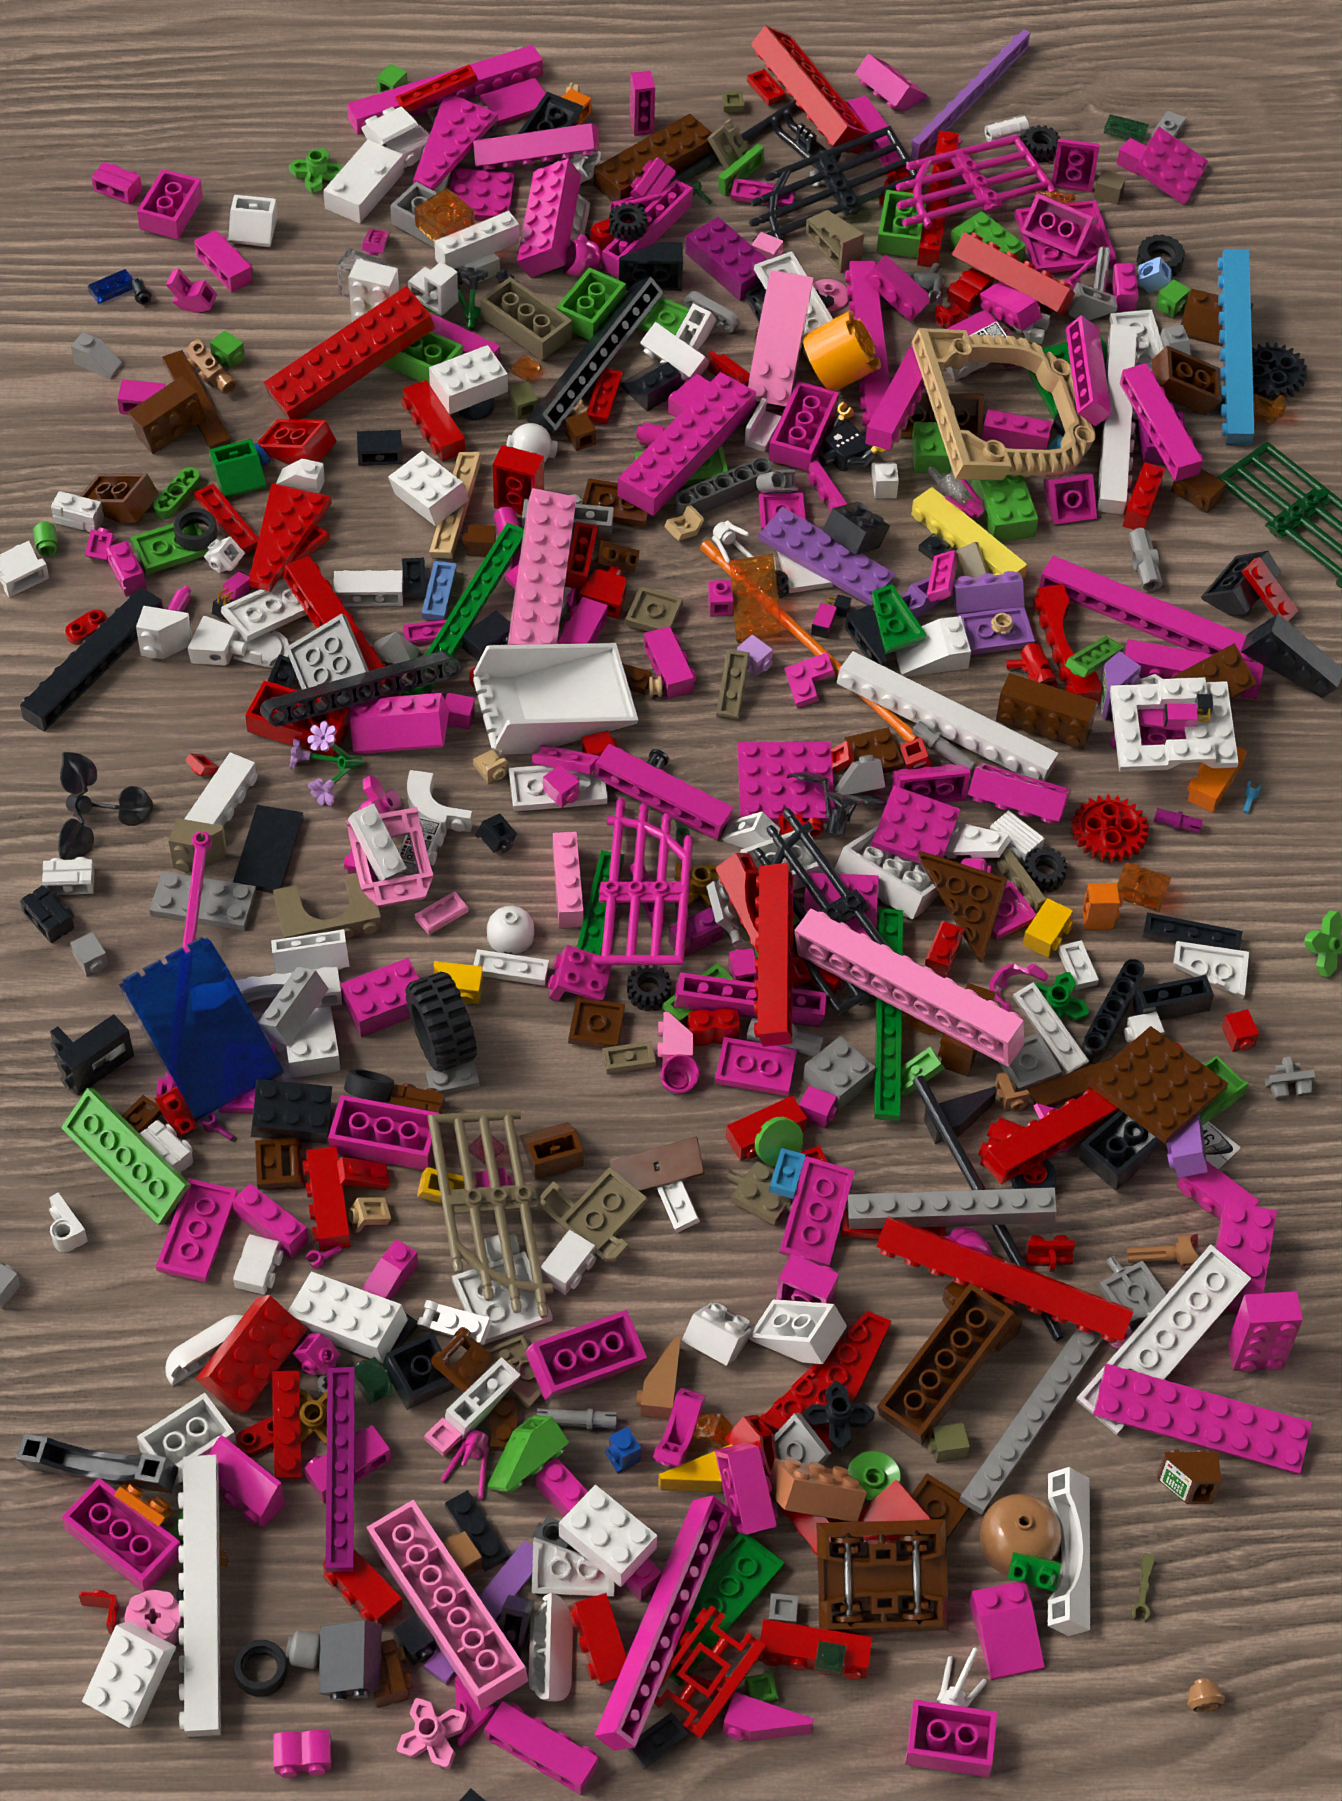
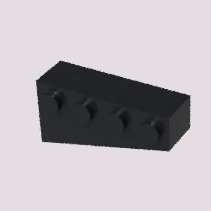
(1292, 656)

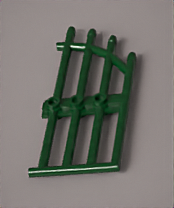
(1293, 514)

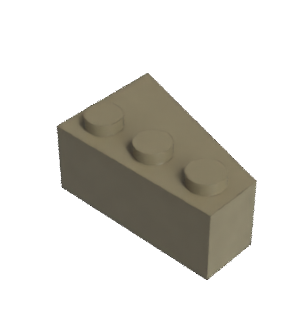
(835, 239)

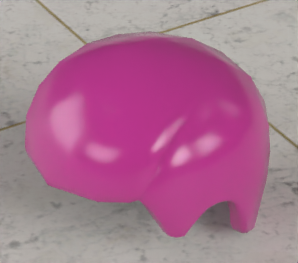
(679, 1074)

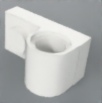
(65, 1223)

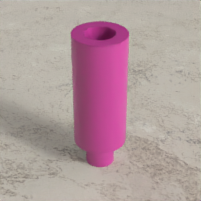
(180, 600)

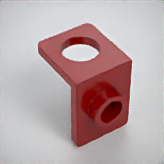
(102, 1599)

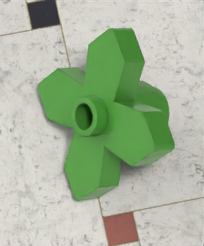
(315, 169)
(1326, 943)

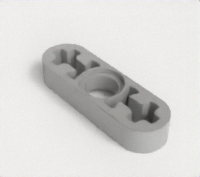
(725, 318)

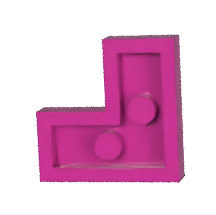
(804, 674)

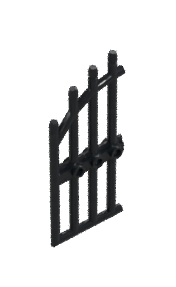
(834, 179)
(842, 910)

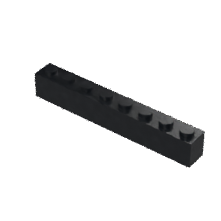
(87, 662)

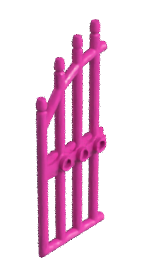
(976, 182)
(638, 891)

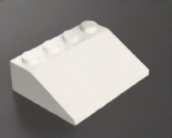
(901, 881)

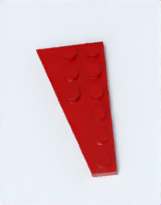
(286, 525)
(847, 1363)

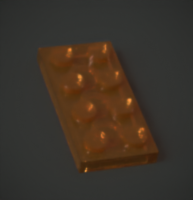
(755, 598)

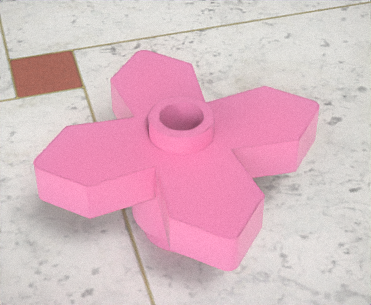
(443, 1727)

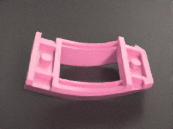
(403, 888)

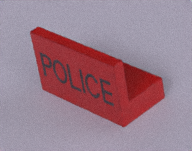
(728, 367)

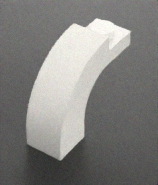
(420, 790)

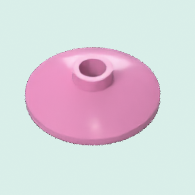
(834, 289)

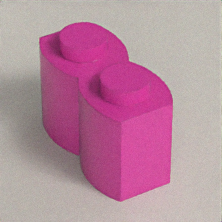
(302, 1752)

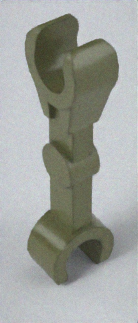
(1146, 1569)

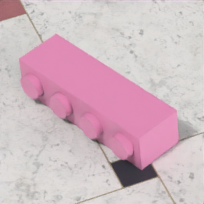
(567, 880)

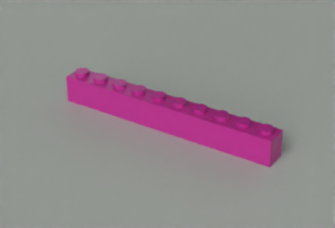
(491, 74)
(866, 306)
(1140, 609)
(663, 1624)

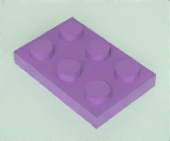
(985, 640)

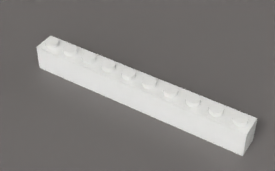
(1118, 426)
(946, 717)
(201, 1596)

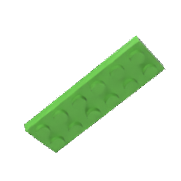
(125, 1156)

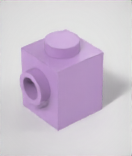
(760, 655)

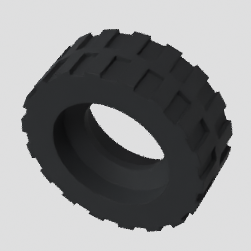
(1165, 245)

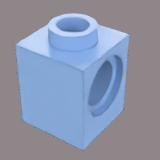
(1154, 275)

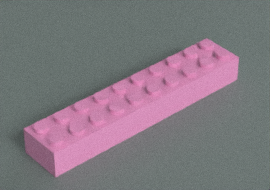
(910, 987)

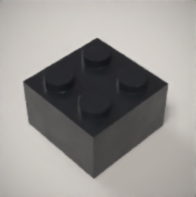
(856, 527)
(414, 1373)

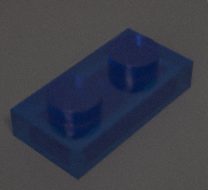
(111, 286)

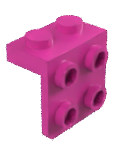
(578, 975)

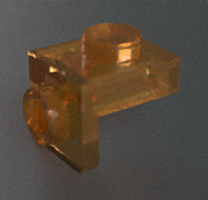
(1269, 410)

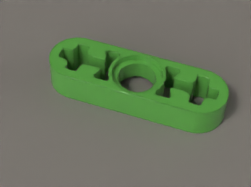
(177, 483)

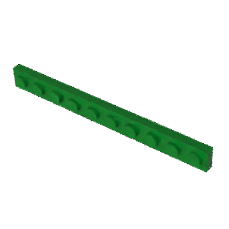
(475, 597)
(888, 1030)

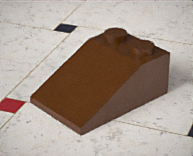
(122, 495)

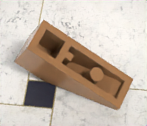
(660, 1384)

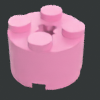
(158, 1607)

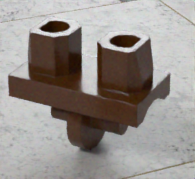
(617, 555)

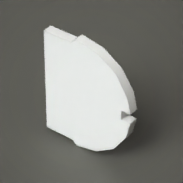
(264, 649)

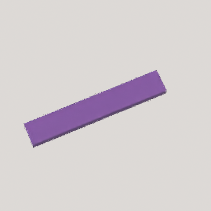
(507, 1582)

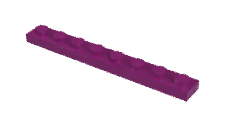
(340, 1470)

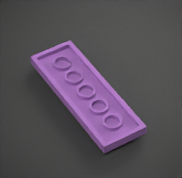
(825, 556)

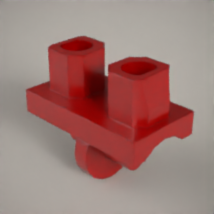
(176, 1111)
(1050, 1253)

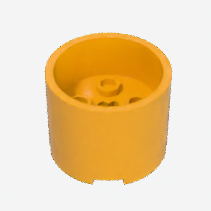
(841, 351)

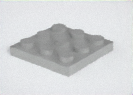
(327, 654)

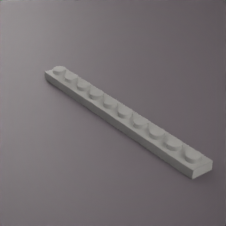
(1030, 1420)

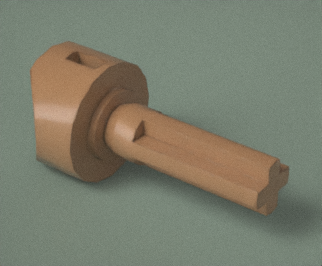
(1183, 1252)

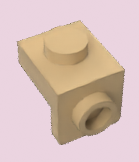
(685, 525)

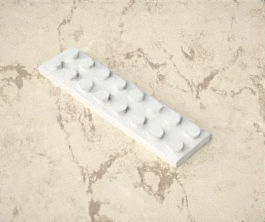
(1175, 1323)

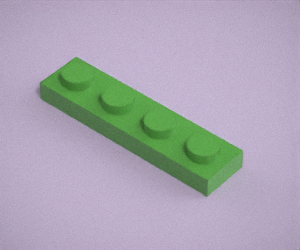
(1093, 656)

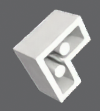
(436, 287)

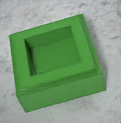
(762, 1687)

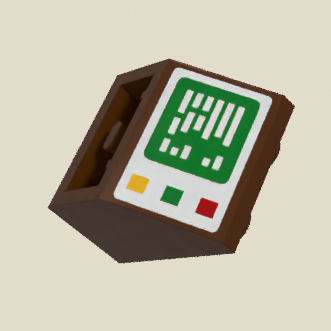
(1191, 1475)

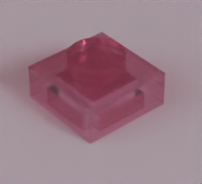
(477, 1150)

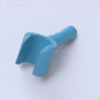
(1251, 794)

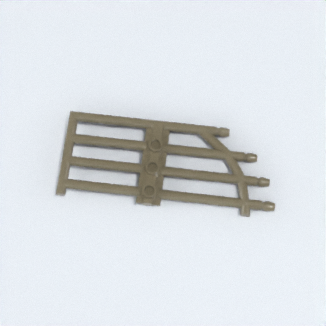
(489, 1199)

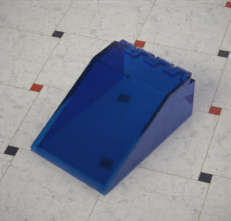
(200, 1027)

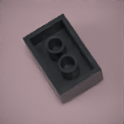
(291, 1111)

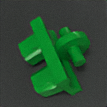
(1034, 1571)

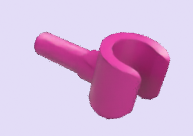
(321, 1257)

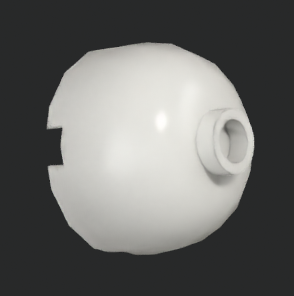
(510, 930)

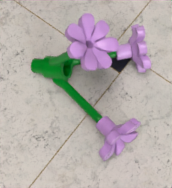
(324, 739)

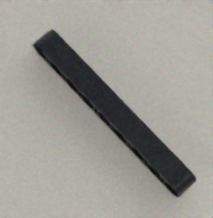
(350, 686)

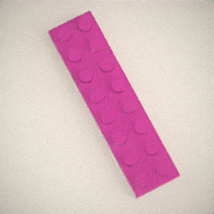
(1202, 1419)

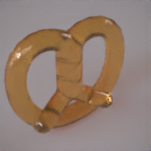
(1058, 196)

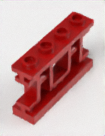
(722, 1684)

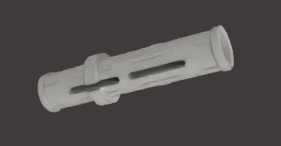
(939, 744)
(589, 1418)

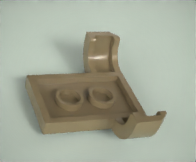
(598, 1213)

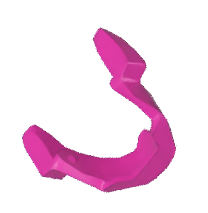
(1000, 980)

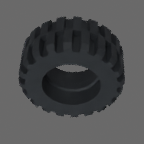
(441, 1021)

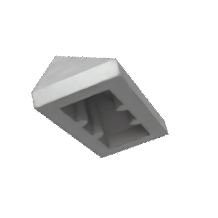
(395, 649)

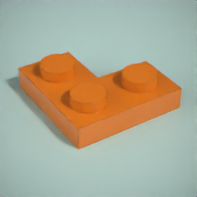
(153, 1508)

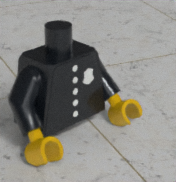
(846, 444)

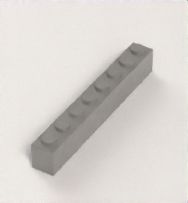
(953, 1208)

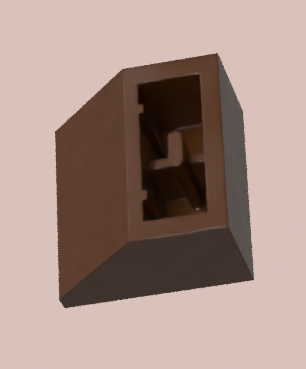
(553, 1150)

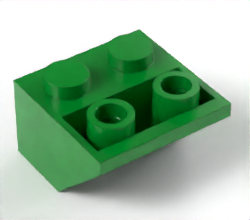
(237, 468)

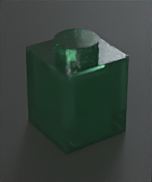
(372, 1380)

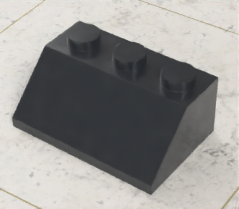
(1232, 590)

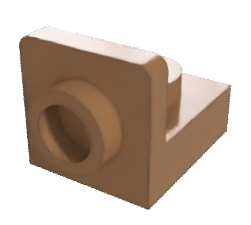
(1007, 1094)

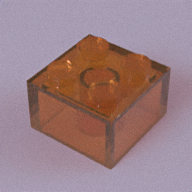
(443, 215)

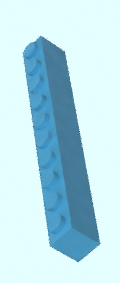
(1237, 347)

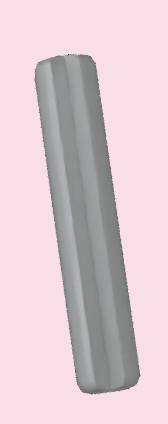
(1102, 268)

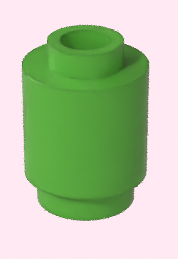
(45, 538)

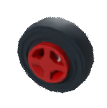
(1042, 1176)

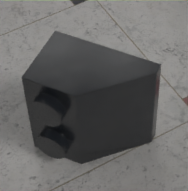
(653, 384)

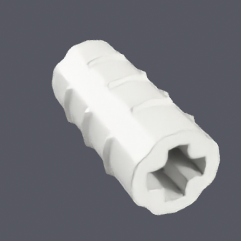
(1006, 128)

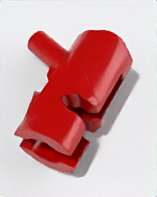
(1035, 663)

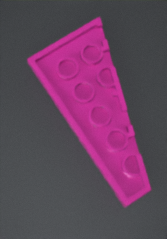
(451, 138)

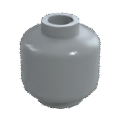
(304, 1649)

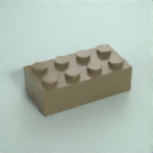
(526, 318)

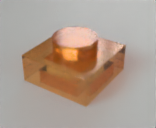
(526, 368)

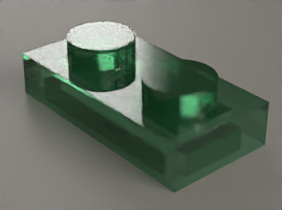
(1126, 128)

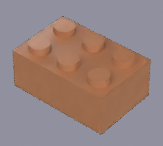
(816, 1489)

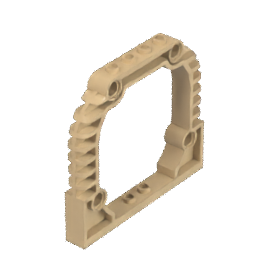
(991, 460)

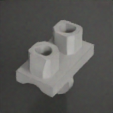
(1279, 1081)

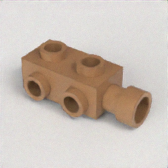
(210, 368)

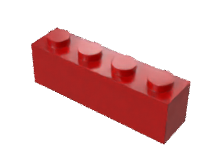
(433, 420)
(328, 1199)
(798, 1647)

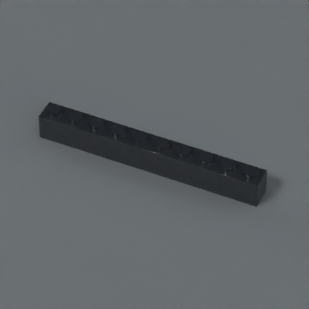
(596, 355)

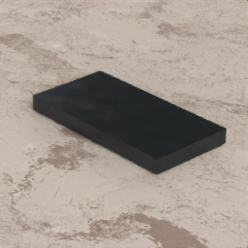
(268, 848)

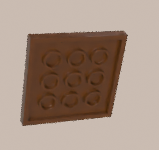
(1157, 1084)

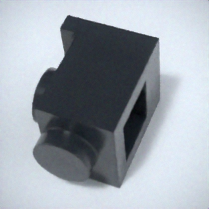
(497, 833)

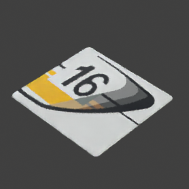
(1218, 1146)

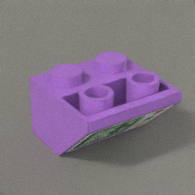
(1117, 671)

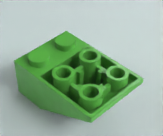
(526, 1452)

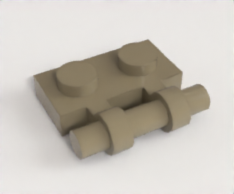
(724, 145)

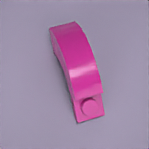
(679, 1432)

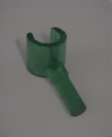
(697, 186)
(680, 831)

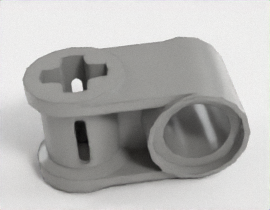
(777, 482)

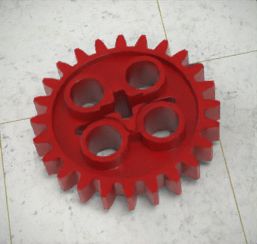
(1113, 823)

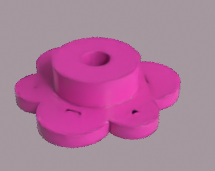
(572, 599)

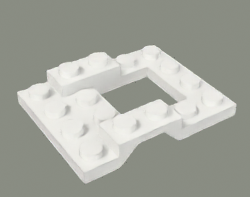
(1206, 743)

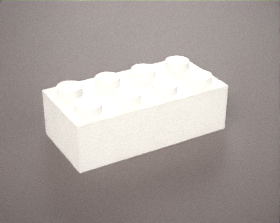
(349, 1316)

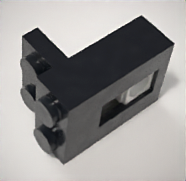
(92, 1054)

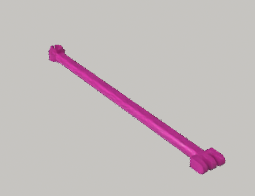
(192, 913)

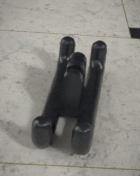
(805, 140)

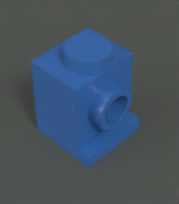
(623, 1450)

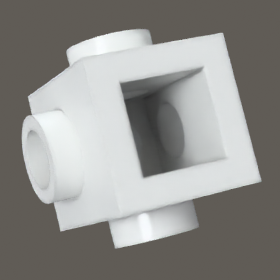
(224, 554)

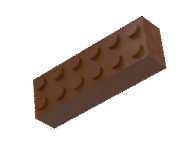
(677, 145)
(946, 1363)

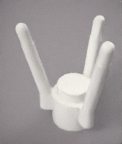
(725, 534)
(955, 1695)

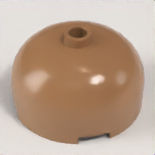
(1005, 1531)

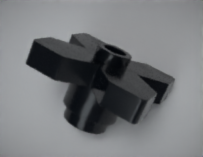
(838, 1415)

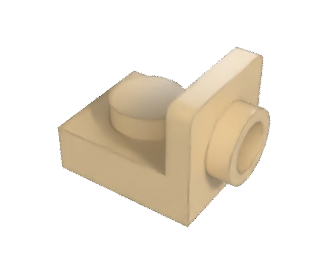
(491, 766)
(368, 1212)

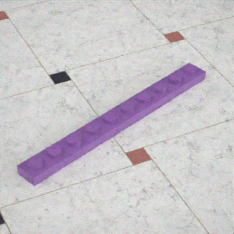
(970, 94)

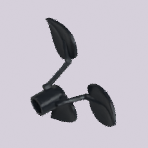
(75, 776)
(837, 818)

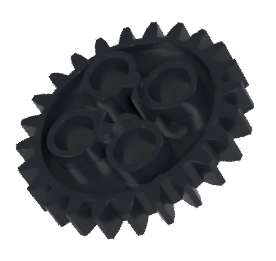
(1277, 371)

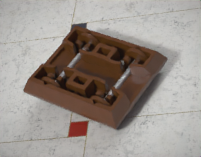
(882, 1576)

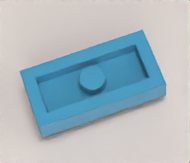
(787, 1173)

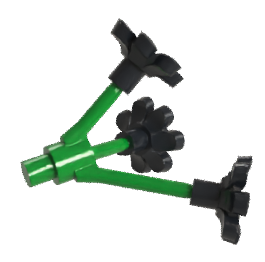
(471, 311)

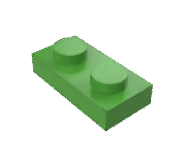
(924, 1064)

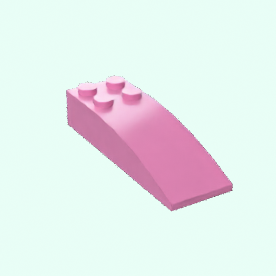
(780, 337)

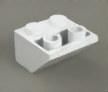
(252, 220)
(718, 1333)

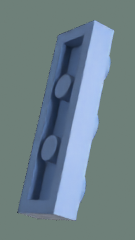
(439, 590)

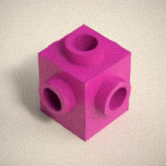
(317, 1354)

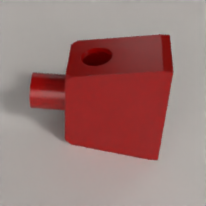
(607, 589)

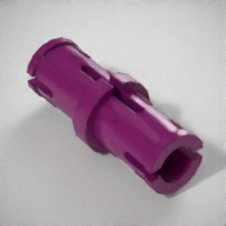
(1178, 820)

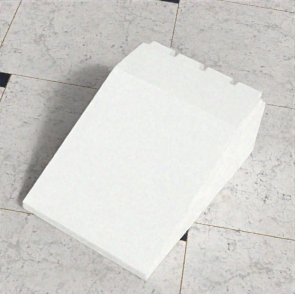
(551, 694)

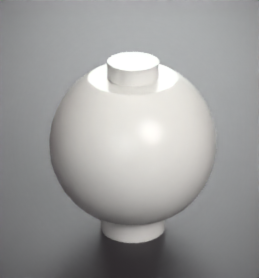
(533, 439)

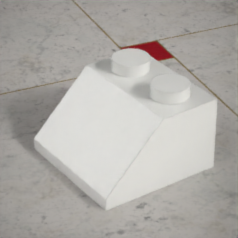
(389, 126)
(162, 632)

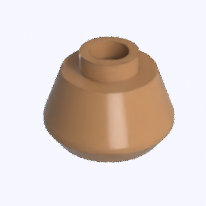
(1205, 1696)

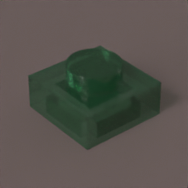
(830, 1658)

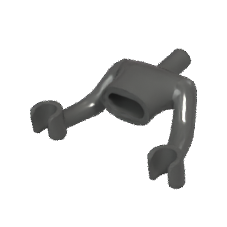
(930, 282)

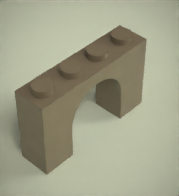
(358, 919)

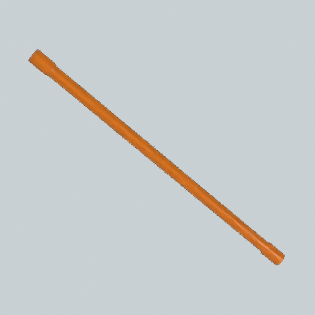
(807, 640)

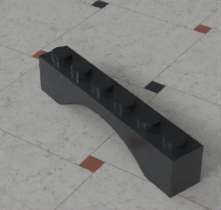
(60, 1458)

